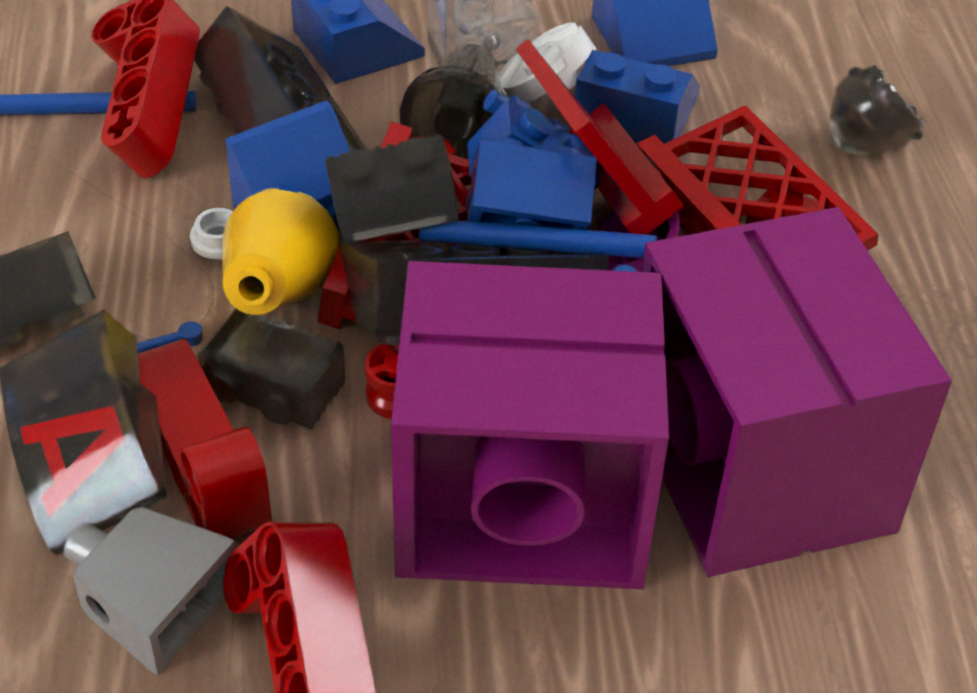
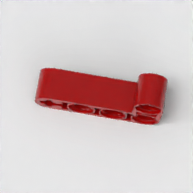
(155, 59)
(210, 462)
(307, 603)

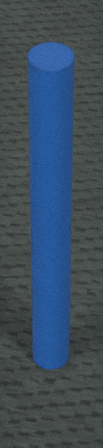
(66, 103)
(538, 238)

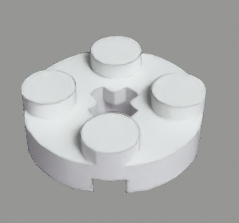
(563, 49)

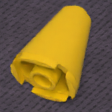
(277, 250)

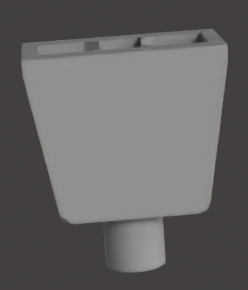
(149, 581)

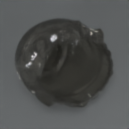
(871, 115)

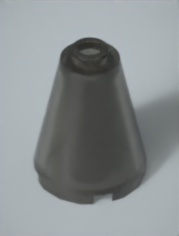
(452, 96)

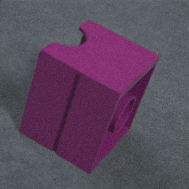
(789, 390)
(528, 425)

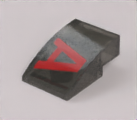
(83, 429)

